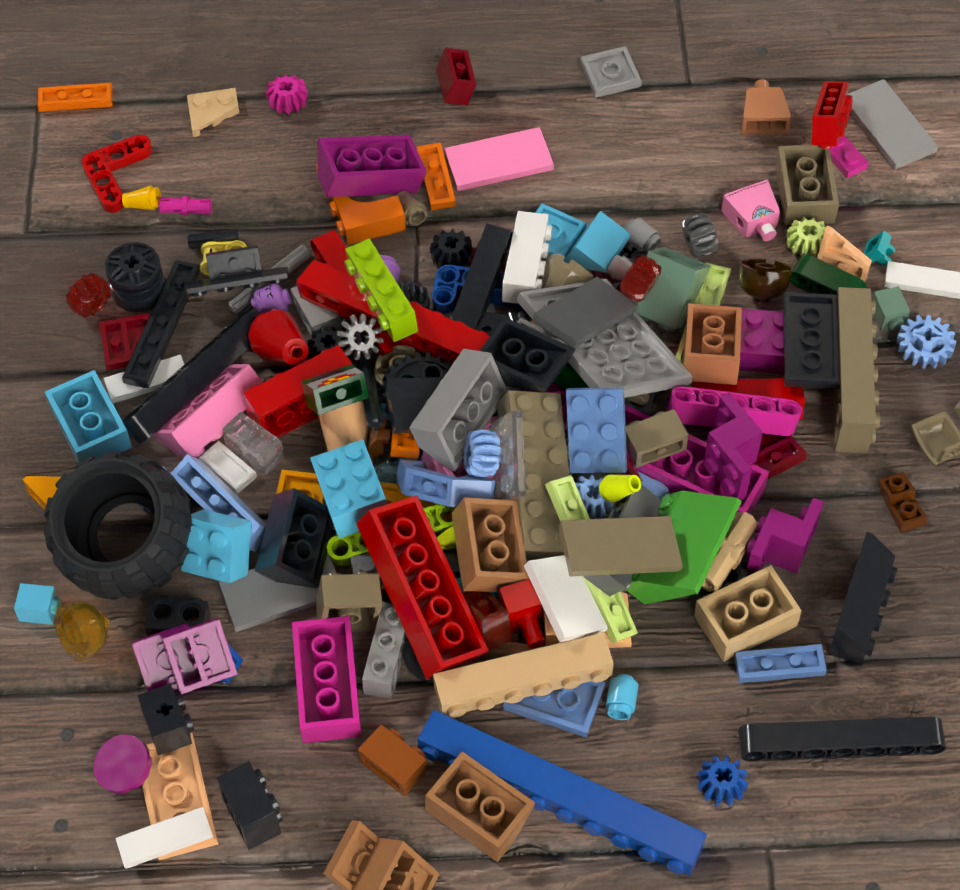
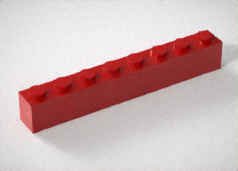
(339, 294)

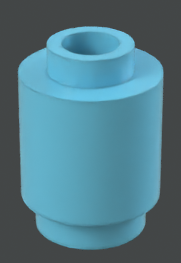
(622, 697)

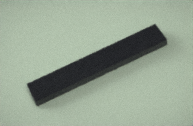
(160, 325)

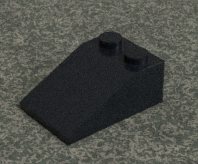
(526, 356)

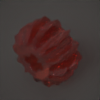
(640, 278)
(88, 295)

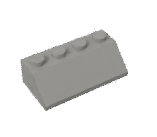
(457, 406)

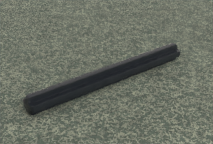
(371, 405)

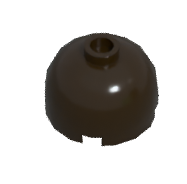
(764, 279)

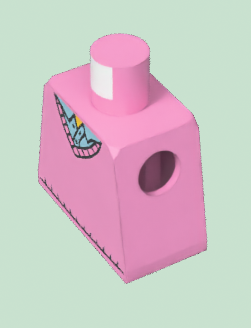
(753, 210)

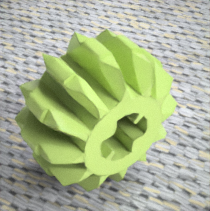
(805, 236)

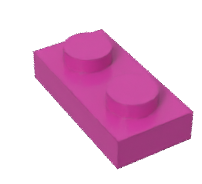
(848, 158)

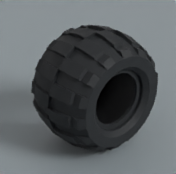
(84, 501)

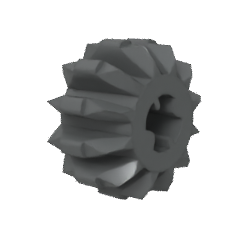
(700, 235)

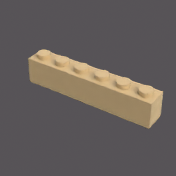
(523, 675)

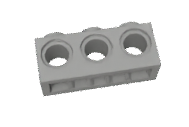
(384, 655)

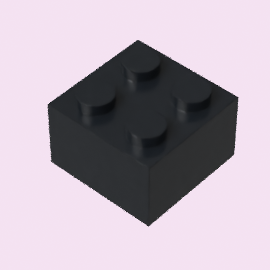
(250, 804)

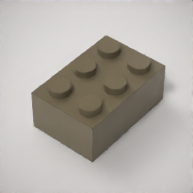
(806, 183)

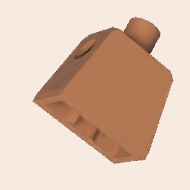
(765, 110)

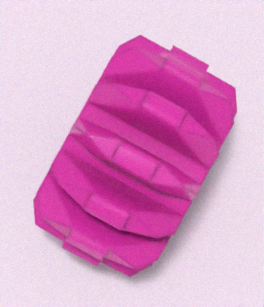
(286, 94)

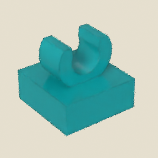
(879, 247)

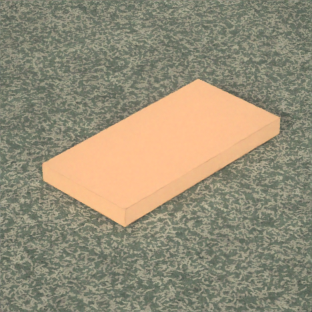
(177, 788)

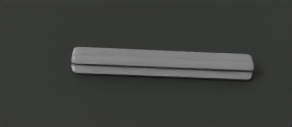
(291, 261)

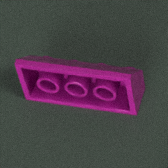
(369, 165)

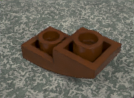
(377, 441)
(901, 502)

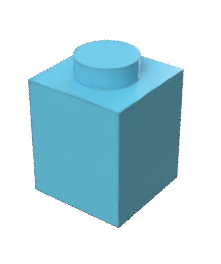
(36, 603)

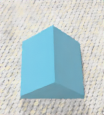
(598, 244)

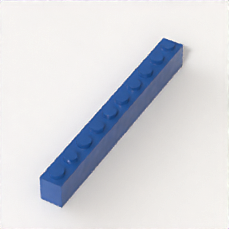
(568, 794)

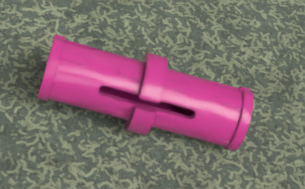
(185, 205)

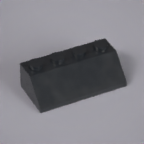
(863, 601)

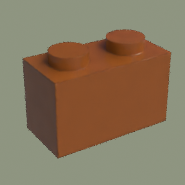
(393, 759)

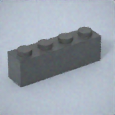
(638, 504)

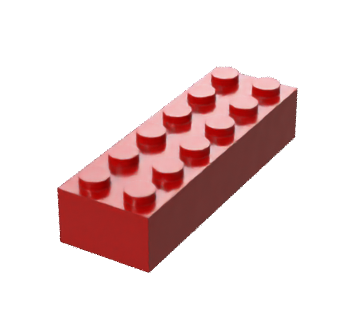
(421, 586)

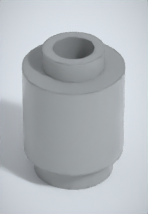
(643, 234)

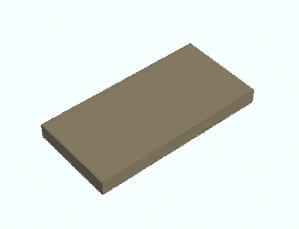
(620, 546)

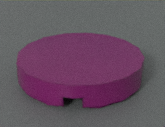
(122, 764)

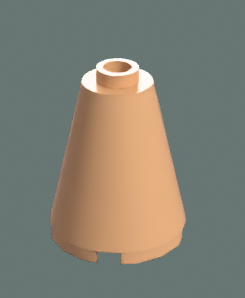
(344, 426)

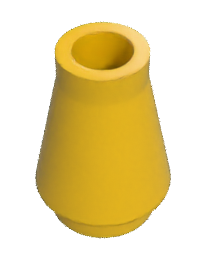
(144, 198)

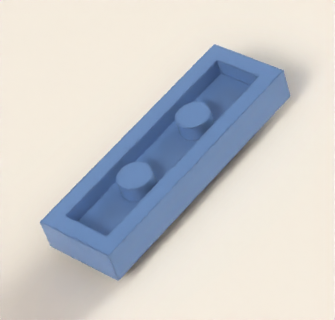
(780, 663)

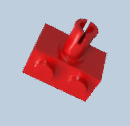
(524, 611)

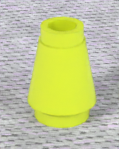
(617, 487)

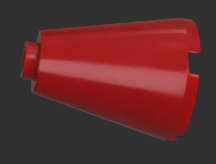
(278, 338)

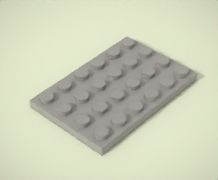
(620, 356)

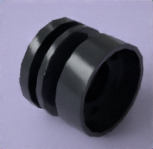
(135, 276)

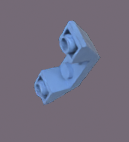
(440, 487)

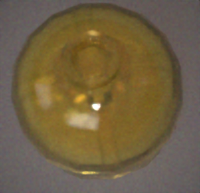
(82, 629)

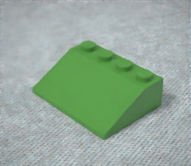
(699, 528)

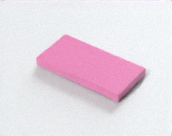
(498, 159)

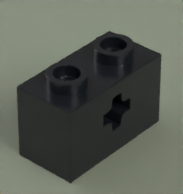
(165, 718)

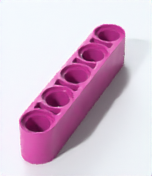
(700, 408)

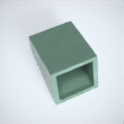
(676, 287)

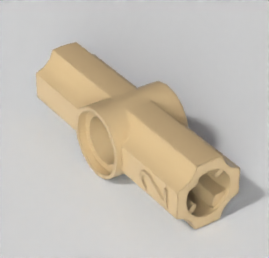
(731, 550)

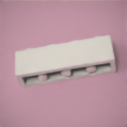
(526, 255)

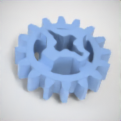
(926, 341)

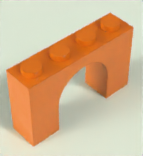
(367, 219)

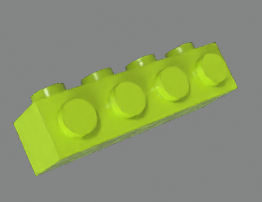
(381, 290)

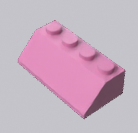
(208, 412)

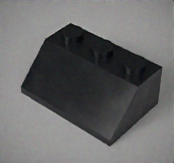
(295, 540)

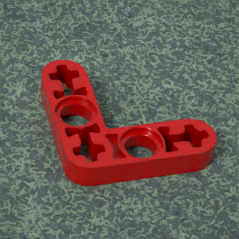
(106, 165)

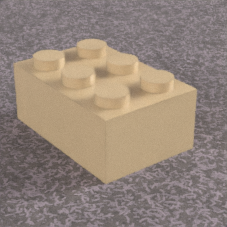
(747, 613)

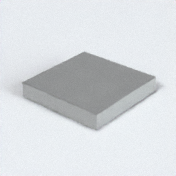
(610, 71)

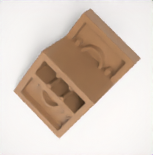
(377, 863)

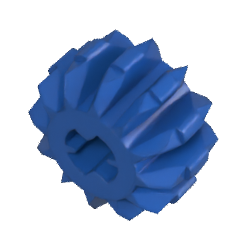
(719, 771)

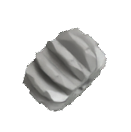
(360, 327)

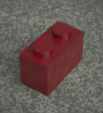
(456, 76)

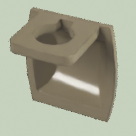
(938, 437)

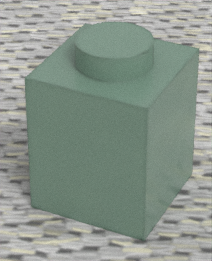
(890, 309)

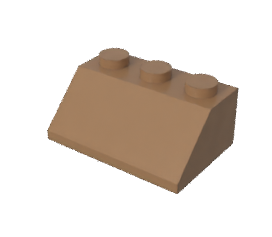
(479, 806)

